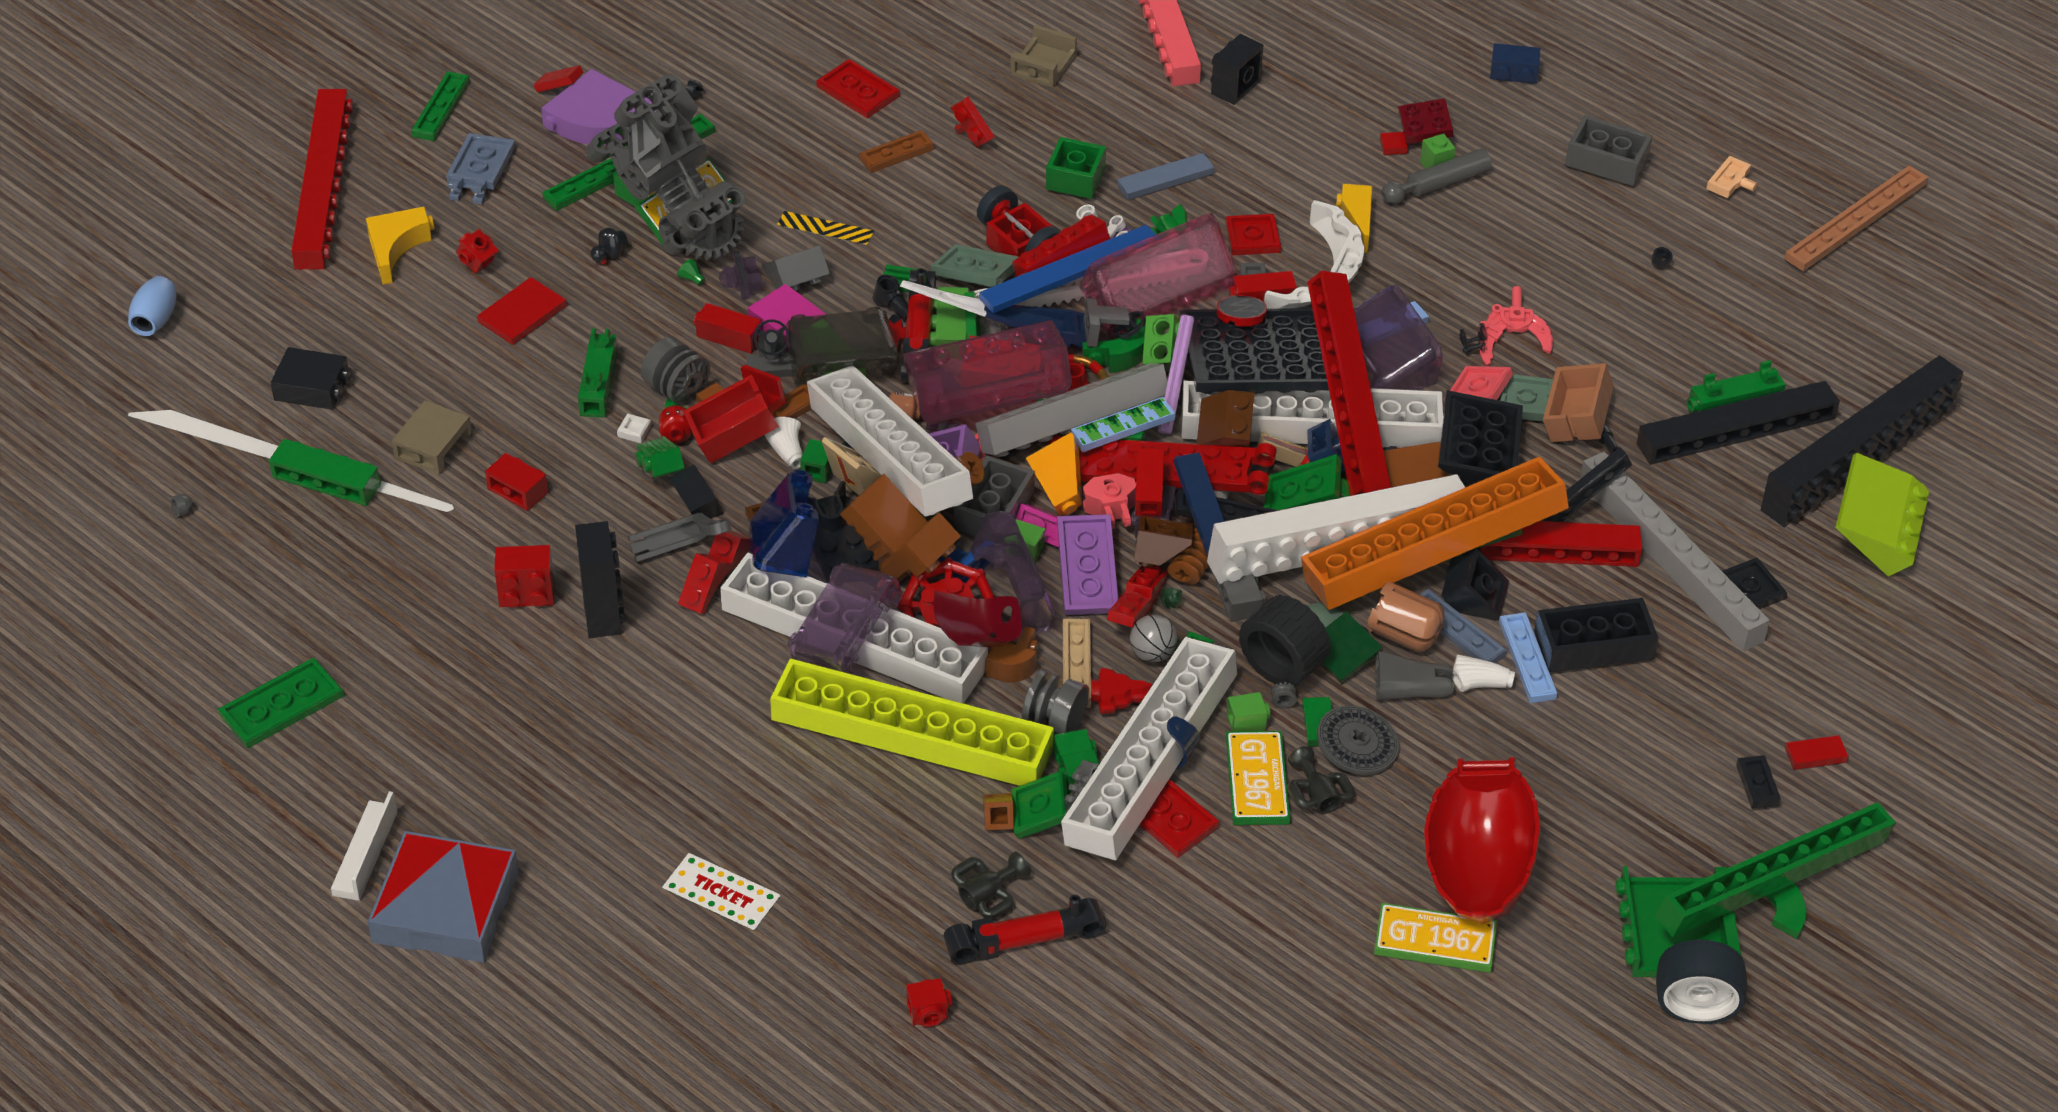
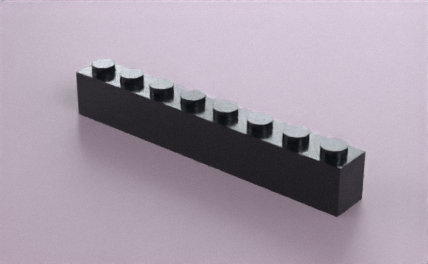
(1737, 422)

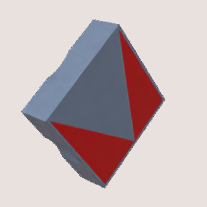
(443, 896)

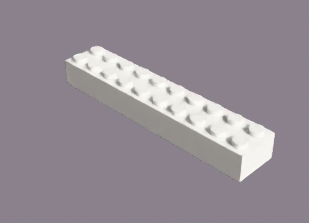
(1402, 415)
(890, 440)
(1281, 537)
(895, 646)
(1145, 752)

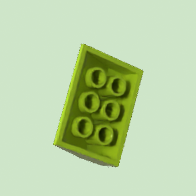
(1882, 513)

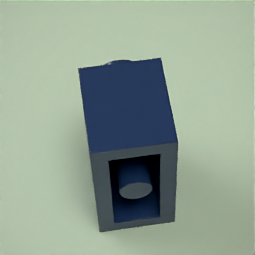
(1515, 63)

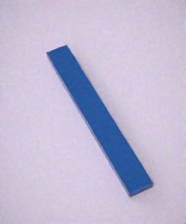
(1057, 272)

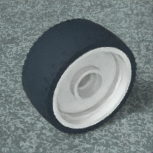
(1701, 981)

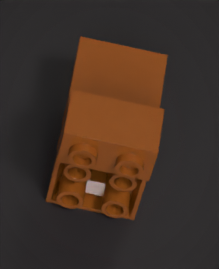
(898, 532)

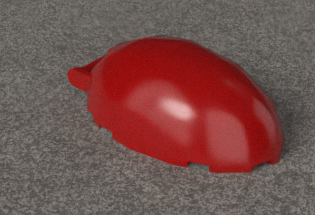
(1482, 838)

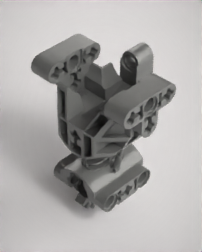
(663, 161)

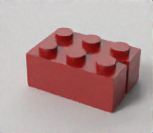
(731, 419)

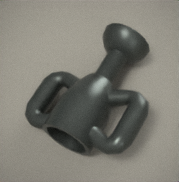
(1320, 788)
(987, 884)

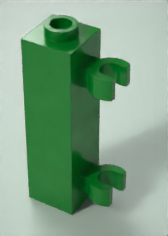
(597, 374)
(1735, 389)

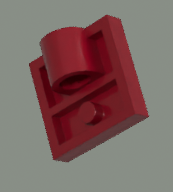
(1425, 120)

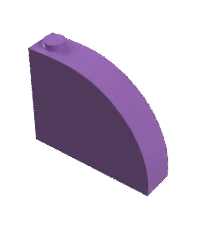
(586, 107)

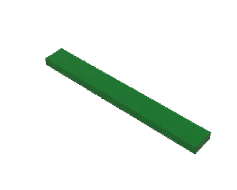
(602, 174)

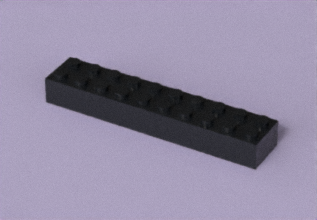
(1871, 432)

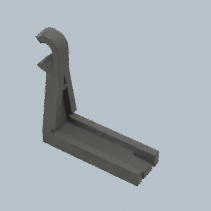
(675, 535)

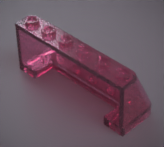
(1163, 270)
(989, 372)

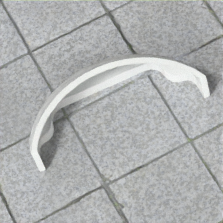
(1345, 246)

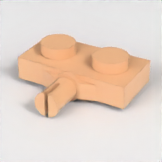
(1730, 177)

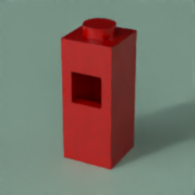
(1257, 284)
(726, 327)
(1149, 482)

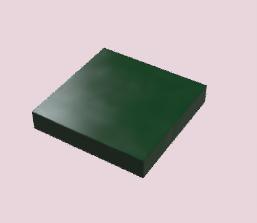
(1350, 647)

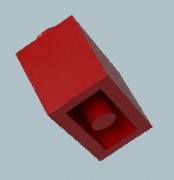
(516, 481)

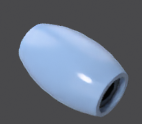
(152, 306)

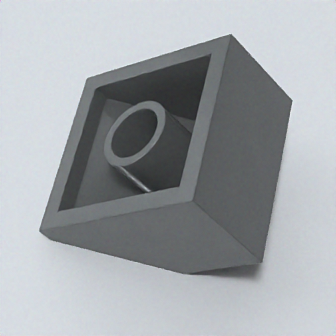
(797, 268)

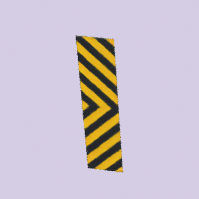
(825, 227)

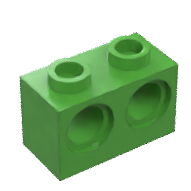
(1158, 343)

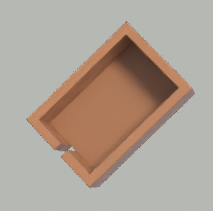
(1578, 402)

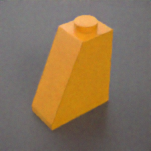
(1059, 473)

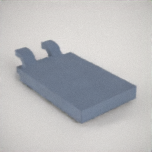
(479, 165)

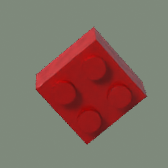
(524, 576)

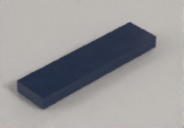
(1199, 495)

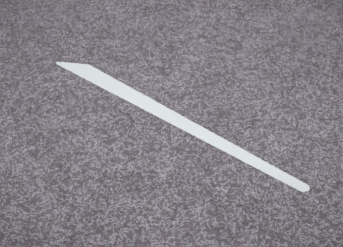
(208, 431)

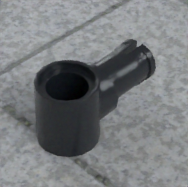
(887, 295)

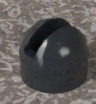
(693, 87)
(1660, 253)

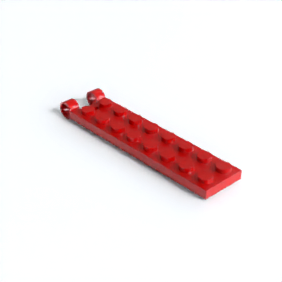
(1219, 461)

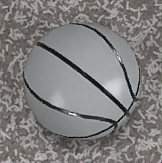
(1153, 638)

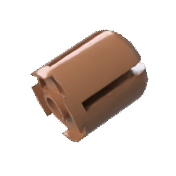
(1406, 618)

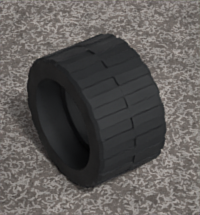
(1284, 640)

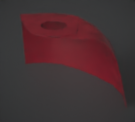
(973, 620)

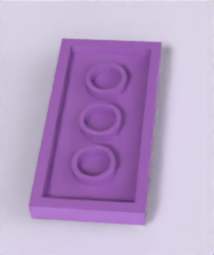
(1087, 564)

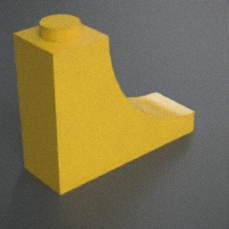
(395, 234)

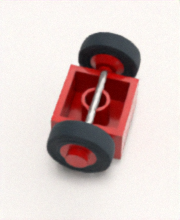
(1012, 227)

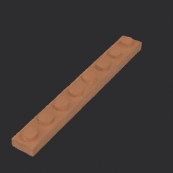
(1855, 218)

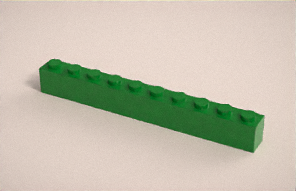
(1774, 869)

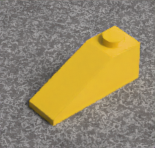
(1356, 204)

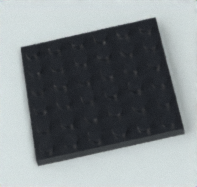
(1269, 356)

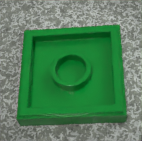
(1039, 804)

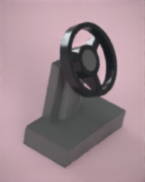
(1110, 315)
(772, 352)

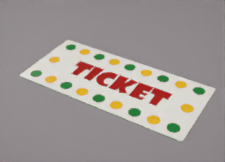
(721, 891)

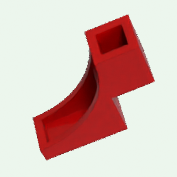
(710, 569)

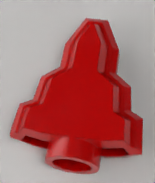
(1117, 690)

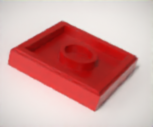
(1253, 234)

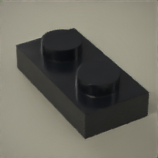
(1758, 781)

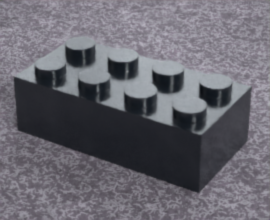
(600, 579)
(1596, 634)

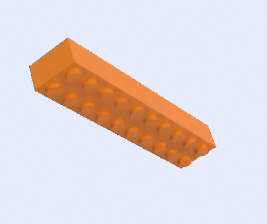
(1434, 532)

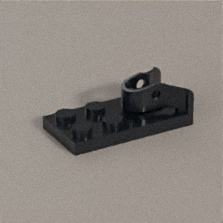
(835, 539)

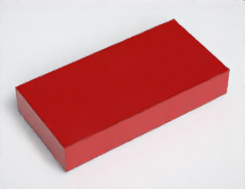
(558, 78)
(1816, 752)

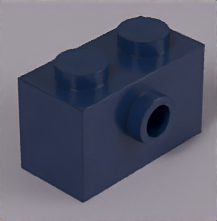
(1324, 442)

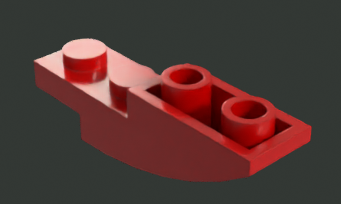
(1139, 596)

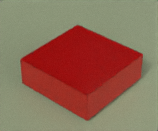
(1393, 143)

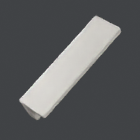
(365, 849)

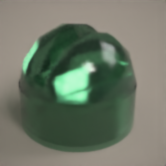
(1171, 597)

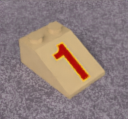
(849, 466)

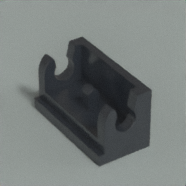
(695, 492)

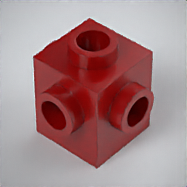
(476, 250)

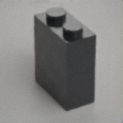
(310, 378)

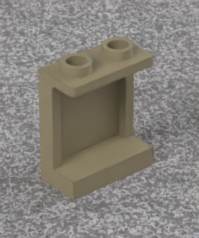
(1044, 57)
(430, 436)

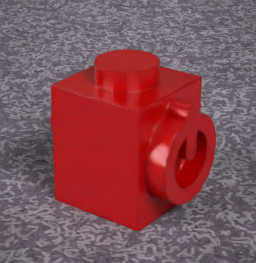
(928, 1002)

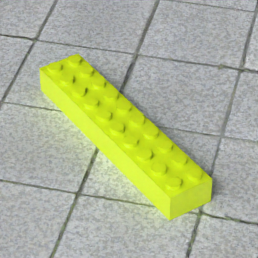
(911, 723)

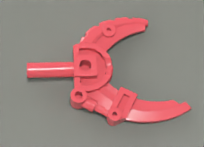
(1514, 320)

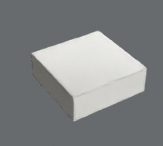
(634, 428)

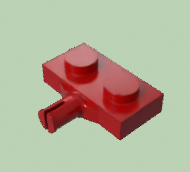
(971, 122)

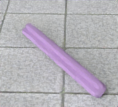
(1177, 368)

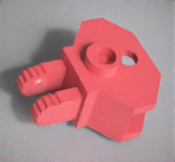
(1113, 498)

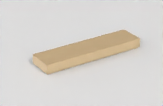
(1077, 652)

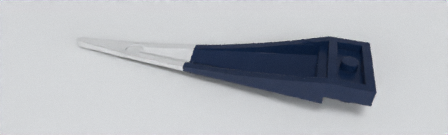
(1067, 321)

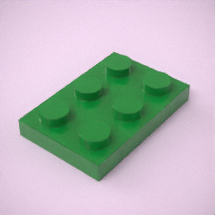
(1305, 484)

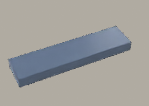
(1165, 176)
(1466, 634)

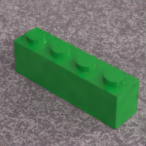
(324, 472)

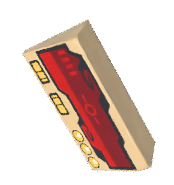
(1286, 451)

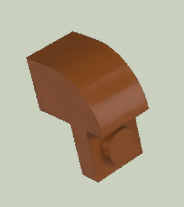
(1013, 661)

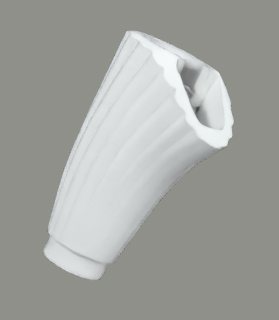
(786, 441)
(1478, 673)

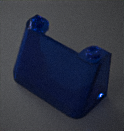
(785, 528)

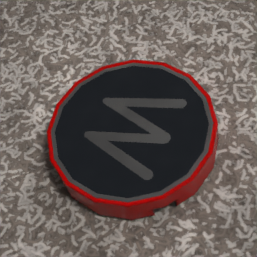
(1242, 310)

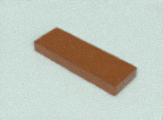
(896, 151)

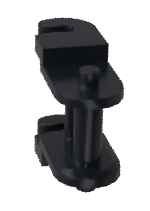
(1482, 336)

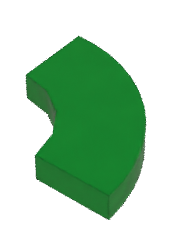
(1789, 910)

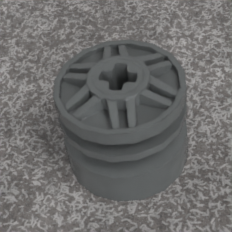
(675, 370)
(1055, 703)

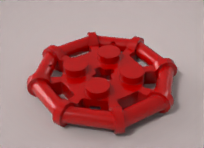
(947, 585)

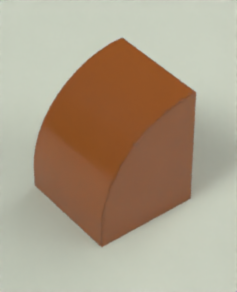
(998, 811)

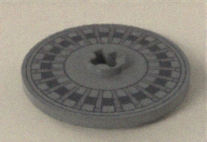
(1368, 757)

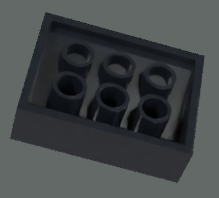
(1479, 436)

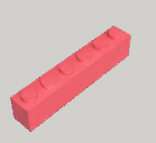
(1173, 41)

